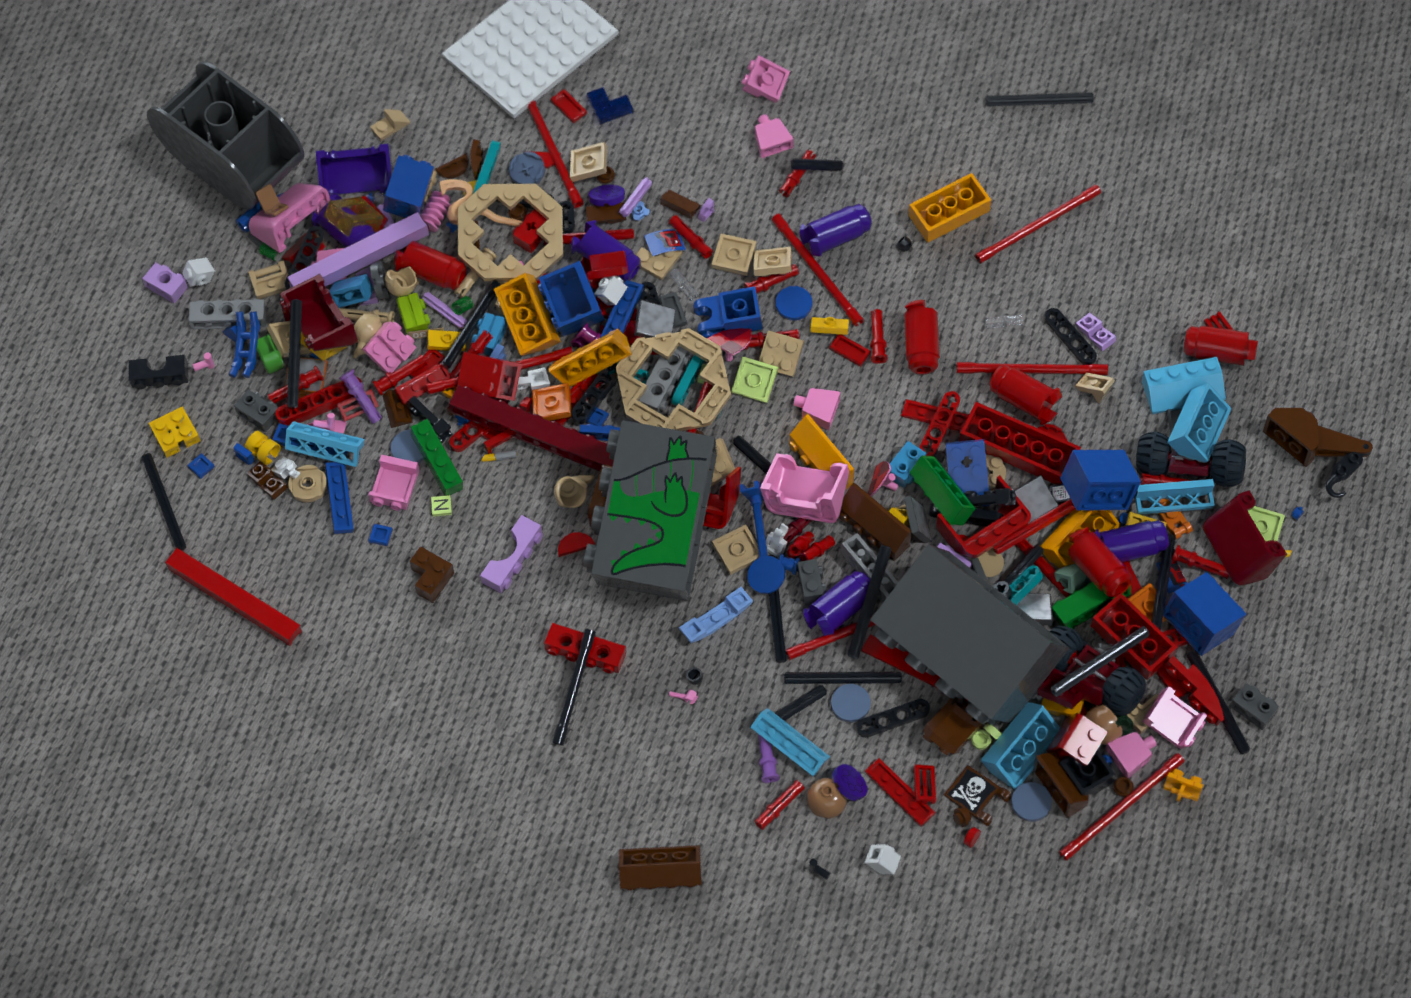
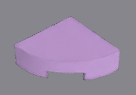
(706, 210)

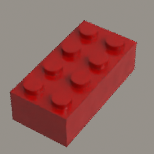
(1121, 619)

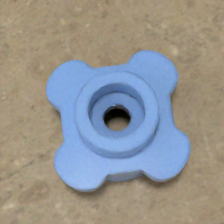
(643, 211)

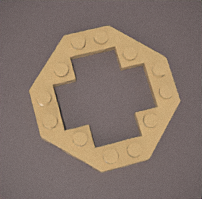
(509, 196)
(665, 345)

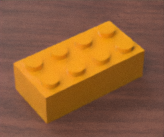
(949, 207)

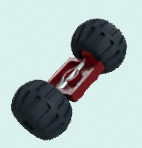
(1226, 462)
(1121, 685)

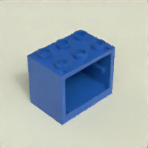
(408, 187)
(570, 299)
(1100, 480)
(1204, 613)

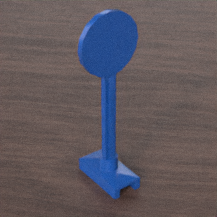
(766, 572)

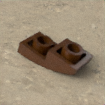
(476, 158)
(605, 213)
(266, 480)

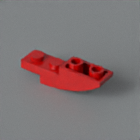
(1203, 695)

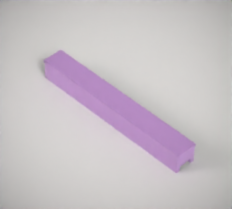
(364, 251)

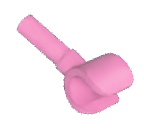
(690, 696)

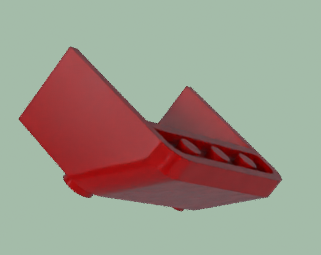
(721, 506)
(1014, 519)

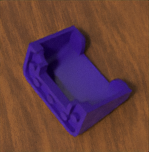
(355, 169)

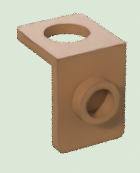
(270, 201)

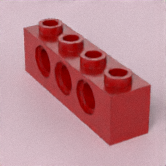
(559, 634)

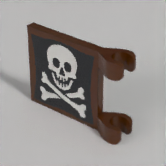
(974, 793)

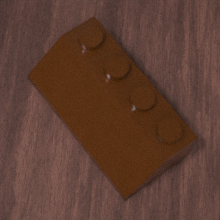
(874, 521)
(660, 867)

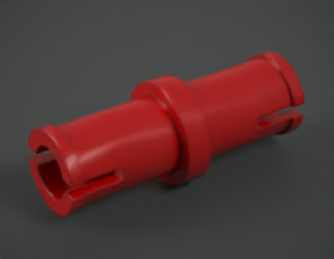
(801, 543)
(817, 548)

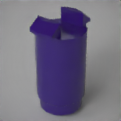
(836, 229)
(358, 232)
(598, 241)
(1136, 540)
(838, 603)

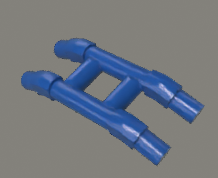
(239, 352)

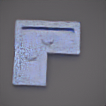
(606, 109)

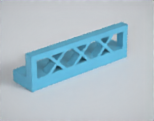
(319, 436)
(1175, 490)
(789, 741)

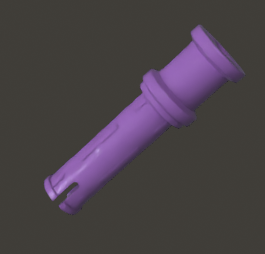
(356, 389)
(767, 761)

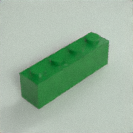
(436, 458)
(942, 490)
(1081, 605)

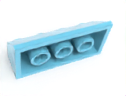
(1171, 385)
(1199, 424)
(1015, 750)

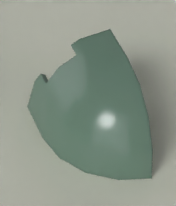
(1070, 577)

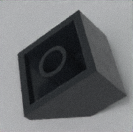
(1089, 778)

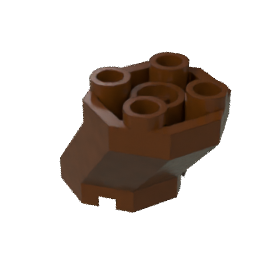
(951, 727)

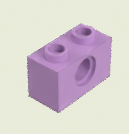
(155, 279)

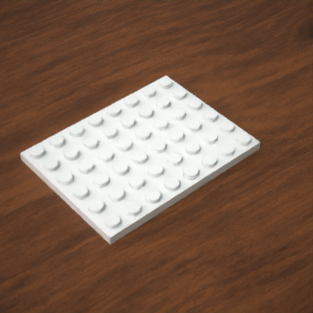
(528, 49)

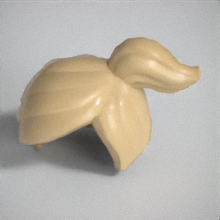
(401, 282)
(365, 329)
(572, 491)

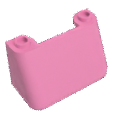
(302, 201)
(804, 490)

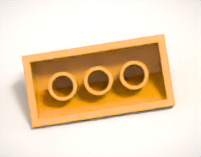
(527, 314)
(591, 358)
(816, 448)
(1058, 543)

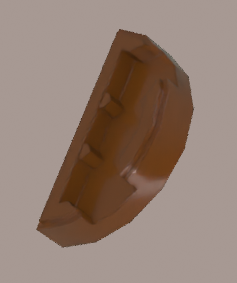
(453, 168)

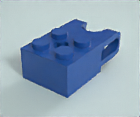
(729, 311)
(970, 477)

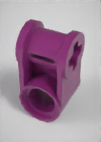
(584, 336)

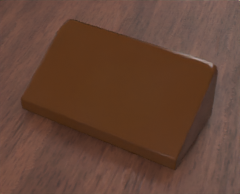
(679, 203)
(397, 413)

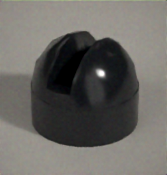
(904, 244)
(691, 675)

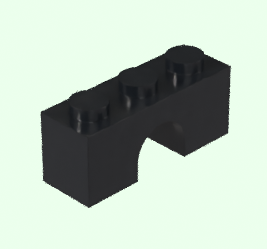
(173, 372)

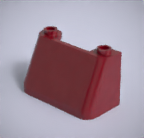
(321, 318)
(1240, 543)

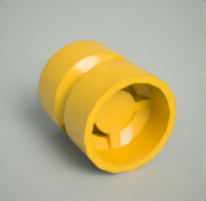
(262, 446)

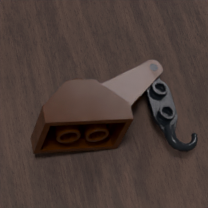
(1304, 439)

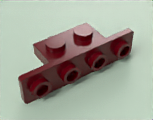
(1072, 696)

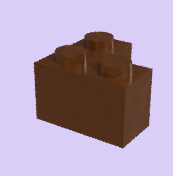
(434, 573)

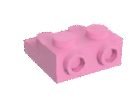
(765, 79)
(389, 347)

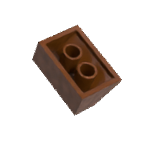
(1059, 784)

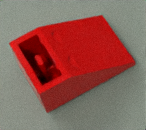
(490, 375)

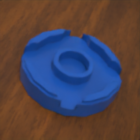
(793, 303)

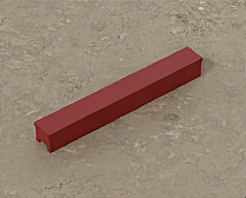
(233, 596)

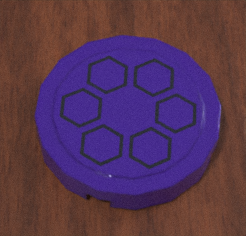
(606, 194)
(850, 782)

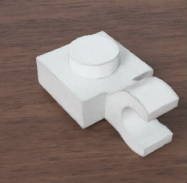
(535, 378)
(284, 468)
(775, 541)

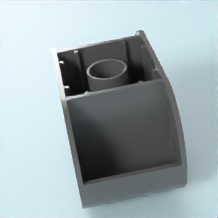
(226, 136)

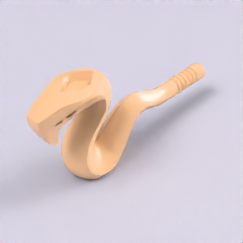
(452, 213)

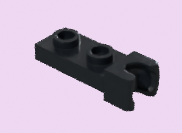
(440, 426)
(1002, 497)

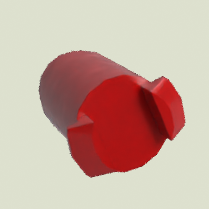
(431, 265)
(921, 337)
(1225, 344)
(1025, 393)
(1099, 563)

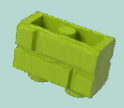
(412, 313)

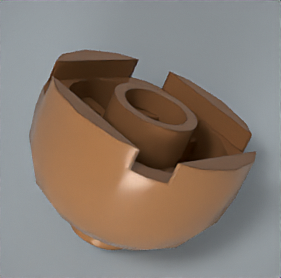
(1105, 719)
(826, 799)

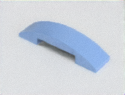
(717, 617)

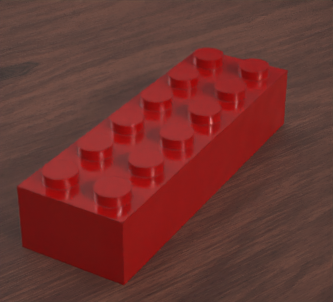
(1018, 443)

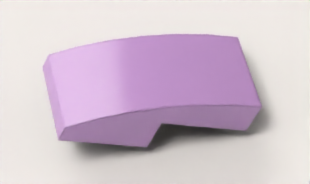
(1096, 332)

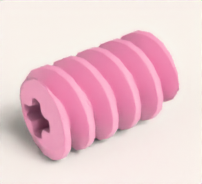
(434, 210)

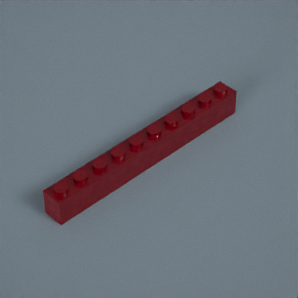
(530, 428)

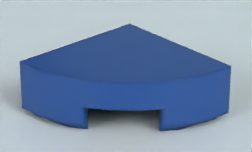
(231, 332)

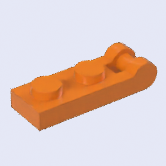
(1174, 518)

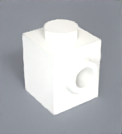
(198, 271)
(610, 290)
(883, 859)

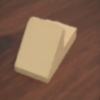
(393, 122)
(1096, 385)

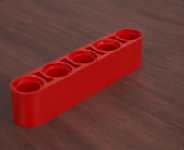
(310, 402)

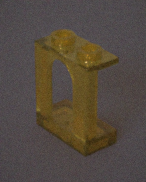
(344, 222)

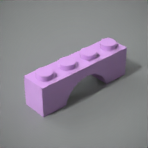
(499, 573)

